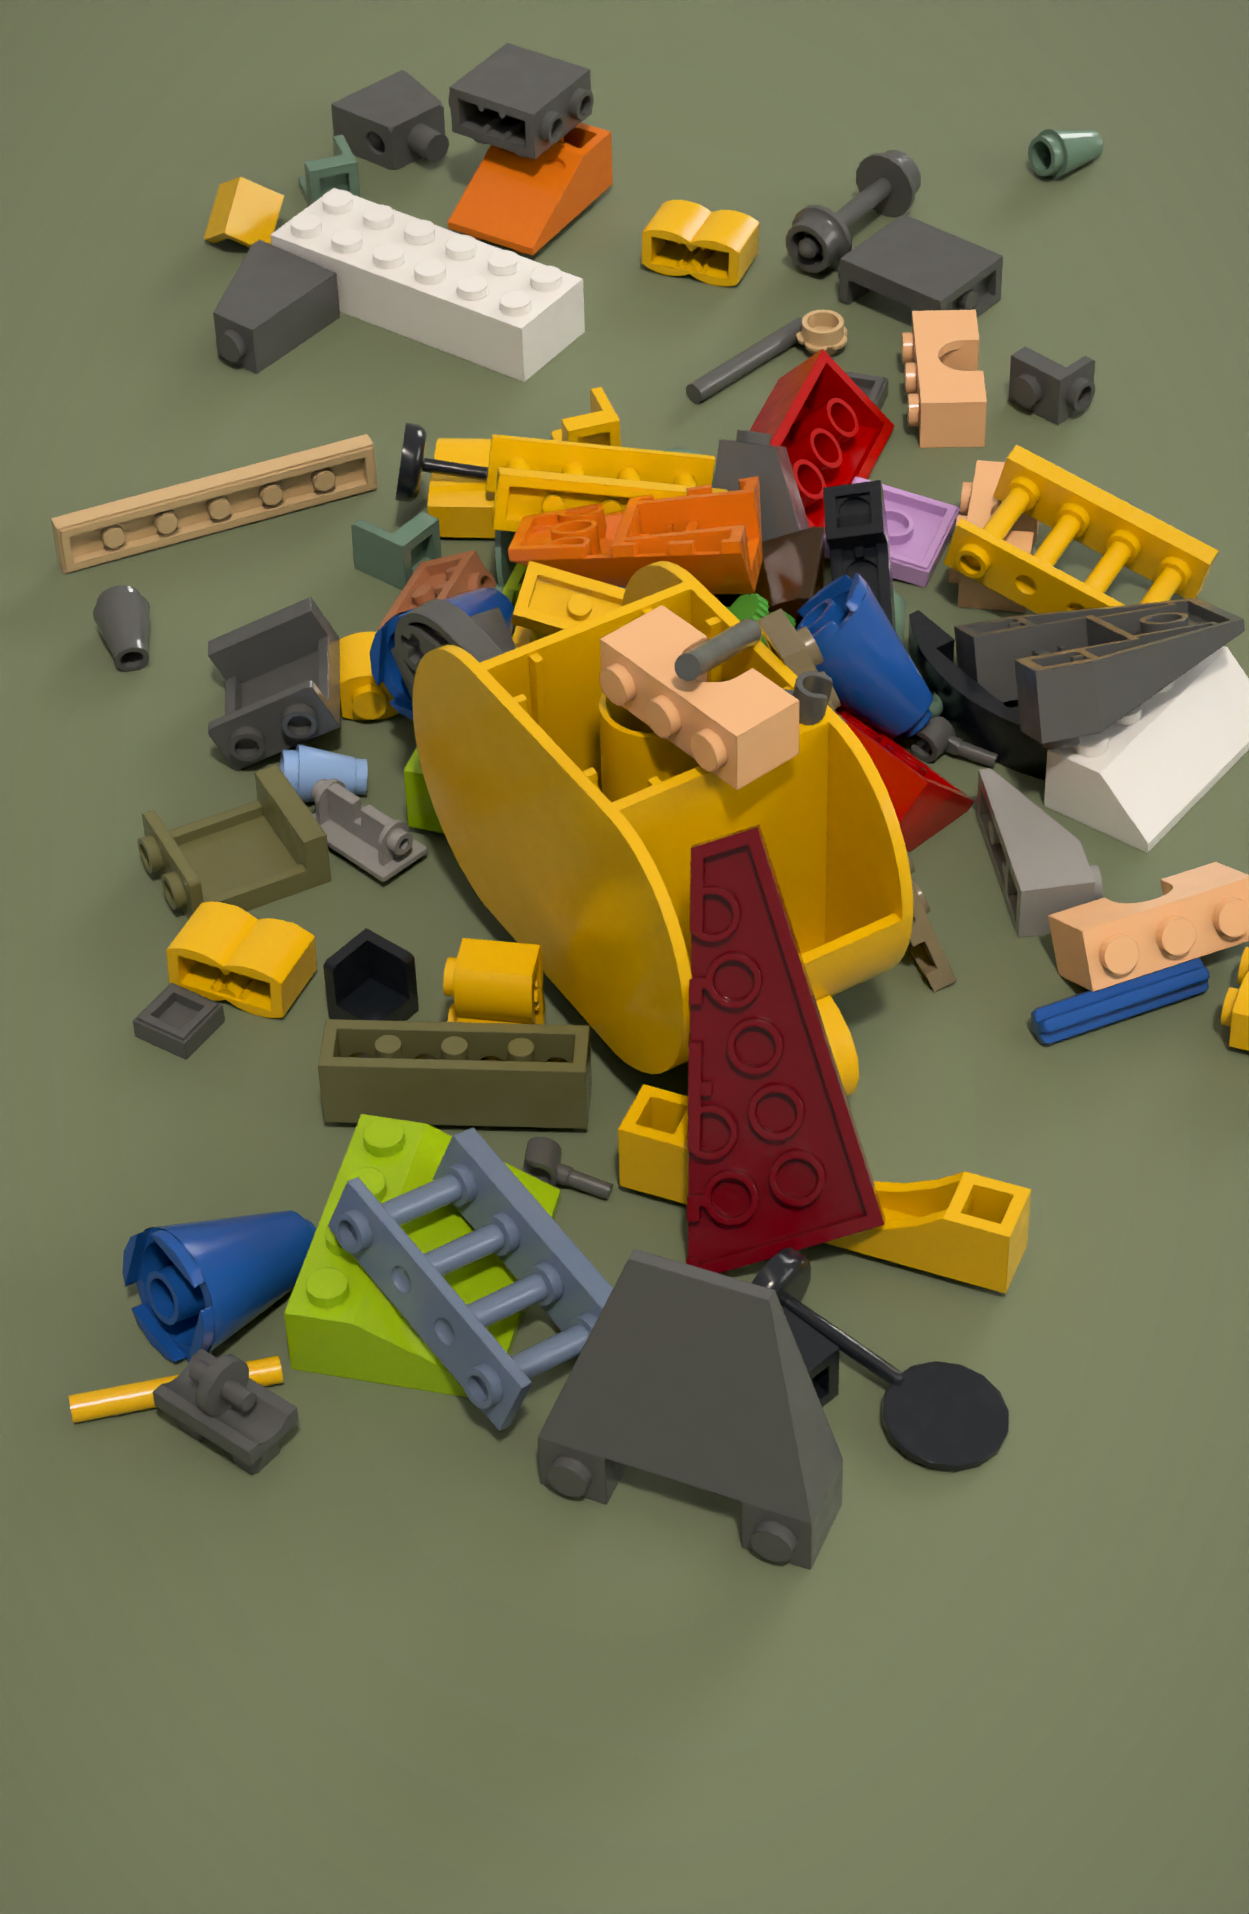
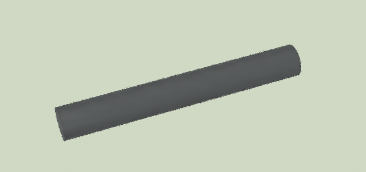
(744, 362)
(717, 649)

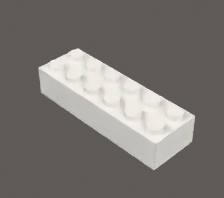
(439, 284)

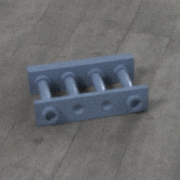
(505, 1223)

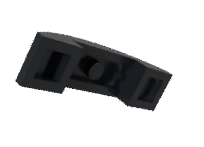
(860, 538)
(967, 705)

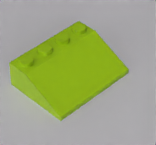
(340, 1316)

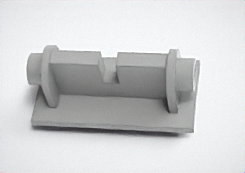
(363, 833)

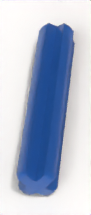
(1118, 1002)

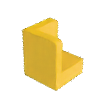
(243, 212)
(597, 427)

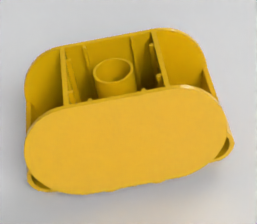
(588, 822)

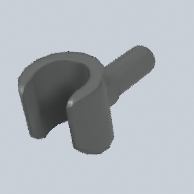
(813, 693)
(940, 736)
(544, 1160)

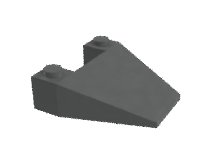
(1089, 665)
(705, 1390)

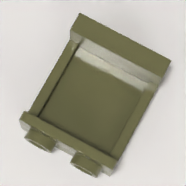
(242, 853)

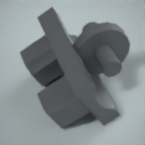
(225, 1406)

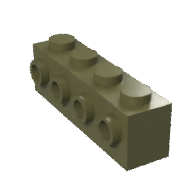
(456, 1073)

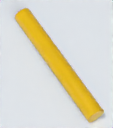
(139, 1395)

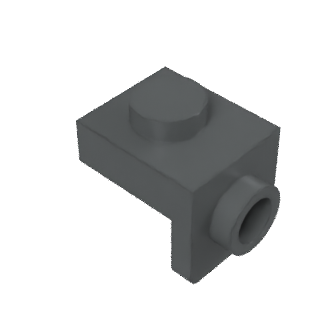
(1049, 387)

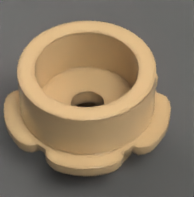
(823, 331)

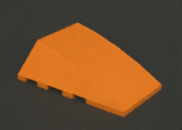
(704, 533)

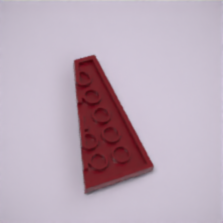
(766, 1104)

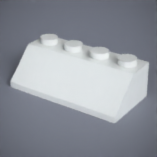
(1157, 758)

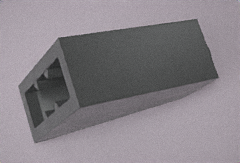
(273, 307)
(779, 494)

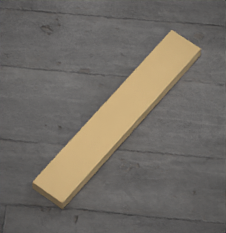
(214, 503)

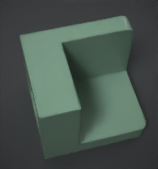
(330, 172)
(396, 554)

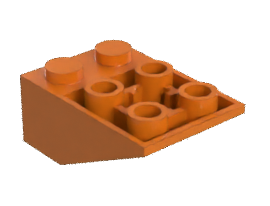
(530, 199)

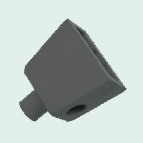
(392, 122)

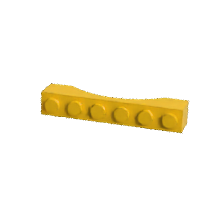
(944, 1226)

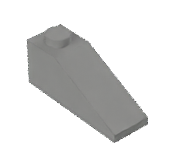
(1033, 857)

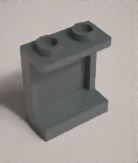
(922, 269)
(278, 683)

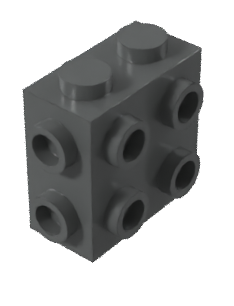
(520, 100)

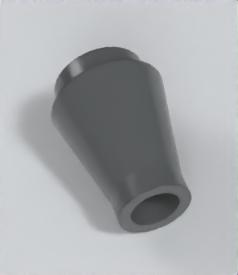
(124, 623)

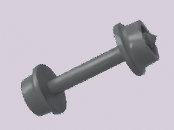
(822, 237)

